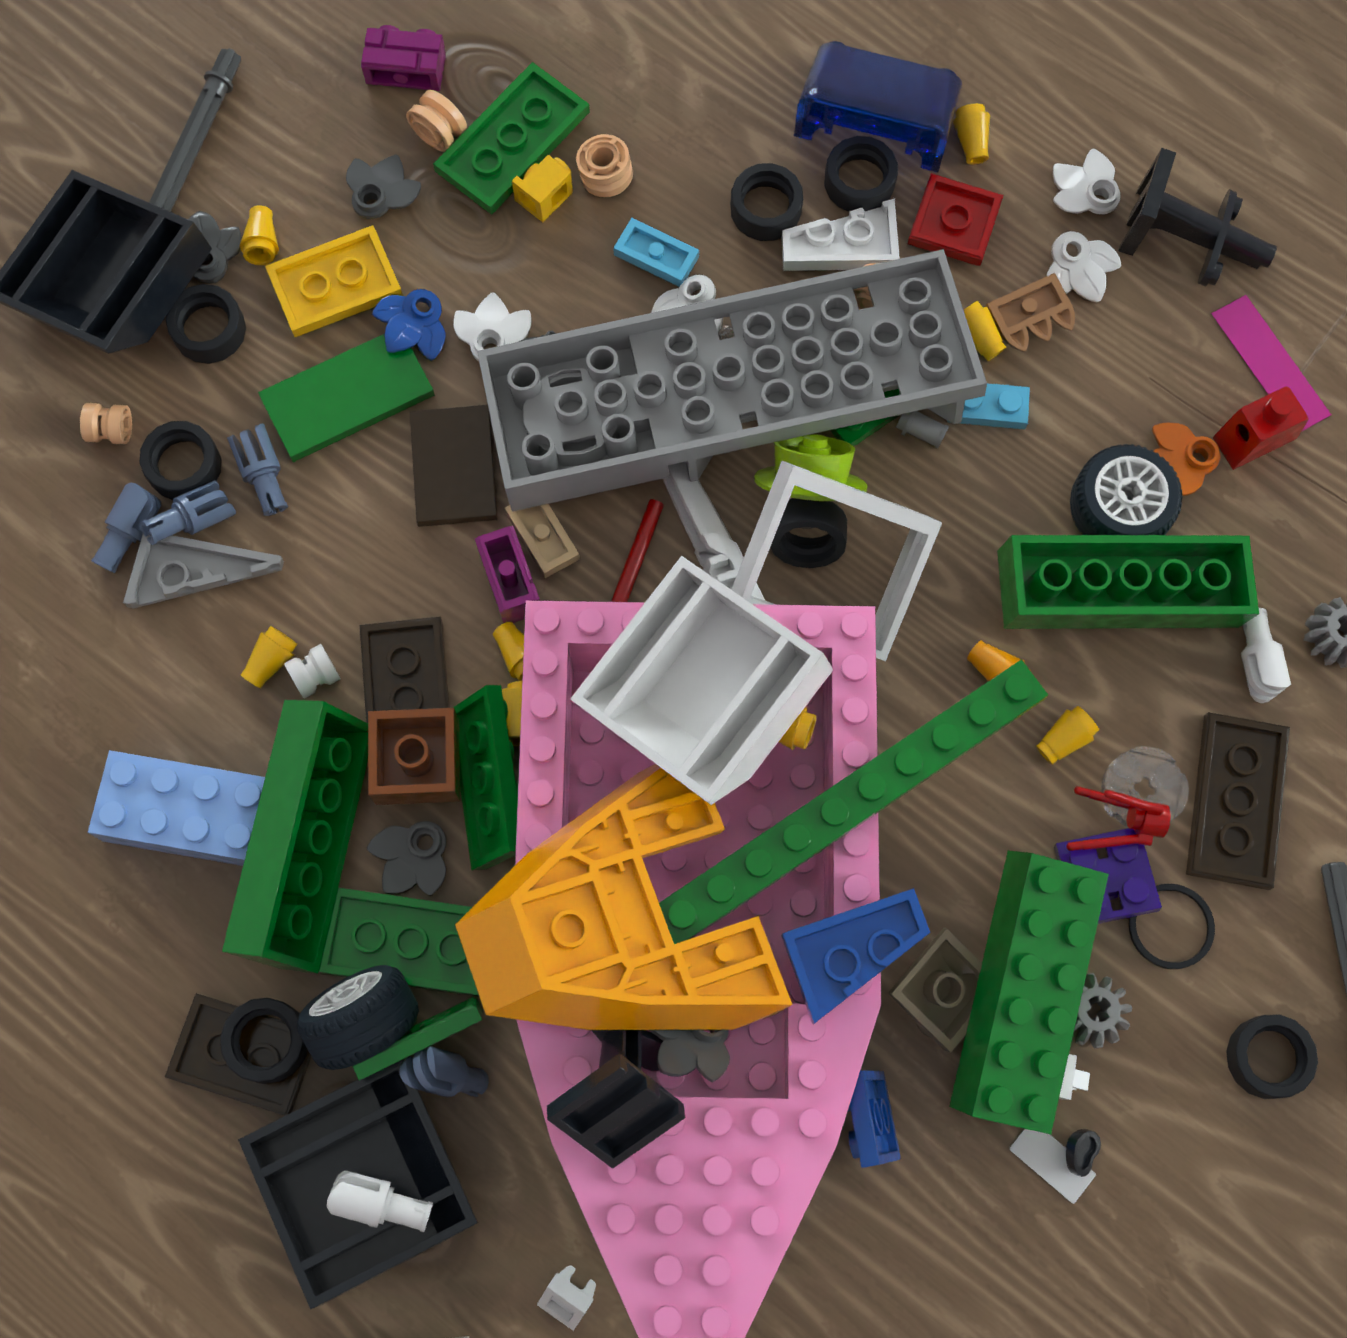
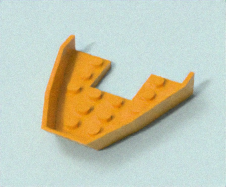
(583, 937)

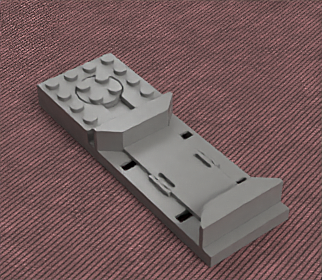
(663, 390)

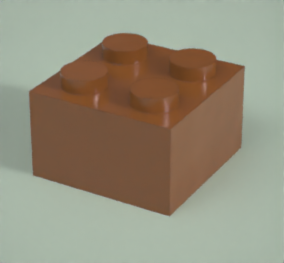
(413, 756)

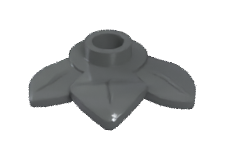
(382, 183)
(224, 245)
(406, 861)
(692, 1049)

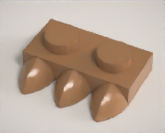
(1032, 310)

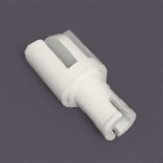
(1263, 660)
(373, 1201)

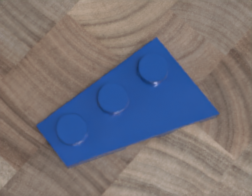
(851, 948)

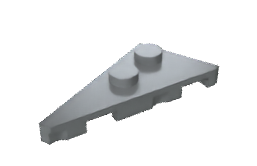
(189, 566)

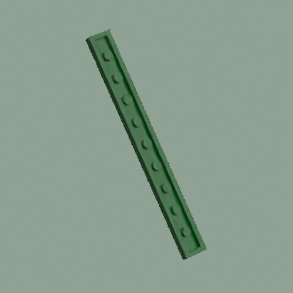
(850, 802)

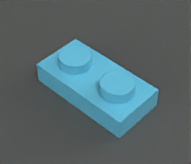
(656, 252)
(1000, 407)

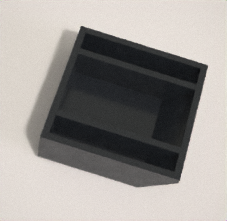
(102, 265)
(366, 1129)

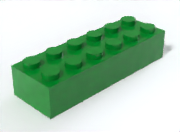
(1127, 581)
(299, 837)
(1029, 991)

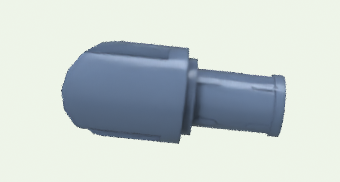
(260, 472)
(190, 513)
(124, 524)
(442, 1073)

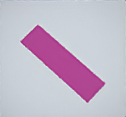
(1267, 356)

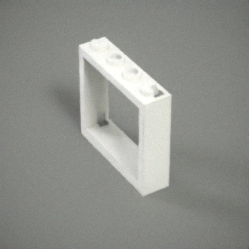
(907, 569)

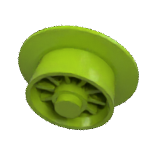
(817, 454)

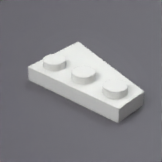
(844, 242)

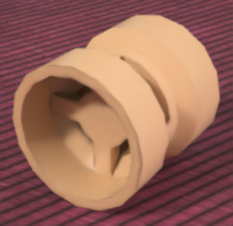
(106, 423)

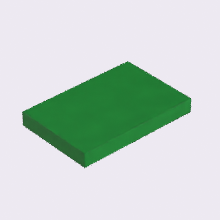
(424, 1035)

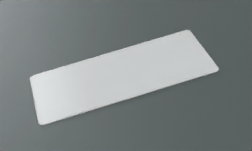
(1048, 1160)

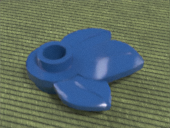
(409, 326)

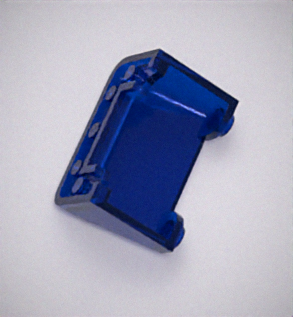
(879, 98)

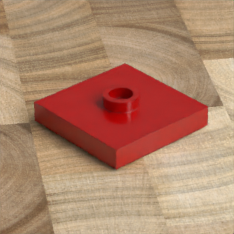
(955, 219)

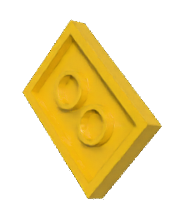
(333, 280)

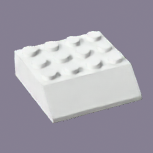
(703, 682)

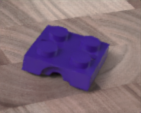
(1128, 875)

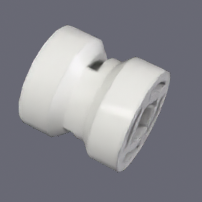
(312, 671)

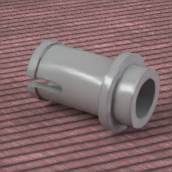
(922, 427)

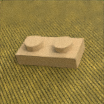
(544, 538)

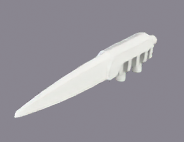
(705, 528)

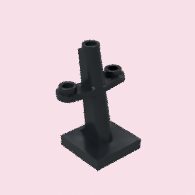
(1168, 213)
(618, 1104)

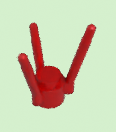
(1144, 817)

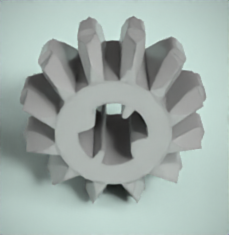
(1325, 634)
(1108, 1015)

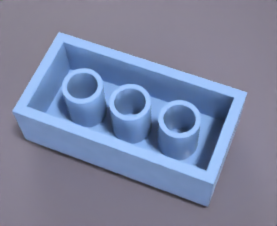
(176, 807)

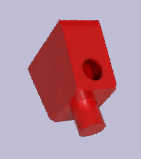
(1270, 424)

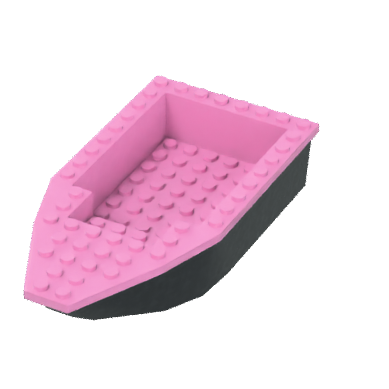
(716, 1199)

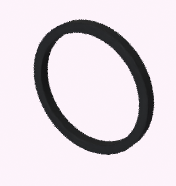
(1209, 938)

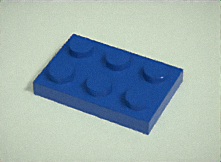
(874, 1128)

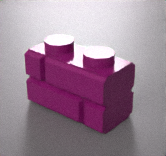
(403, 58)
(507, 572)

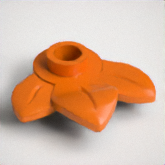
(1177, 447)

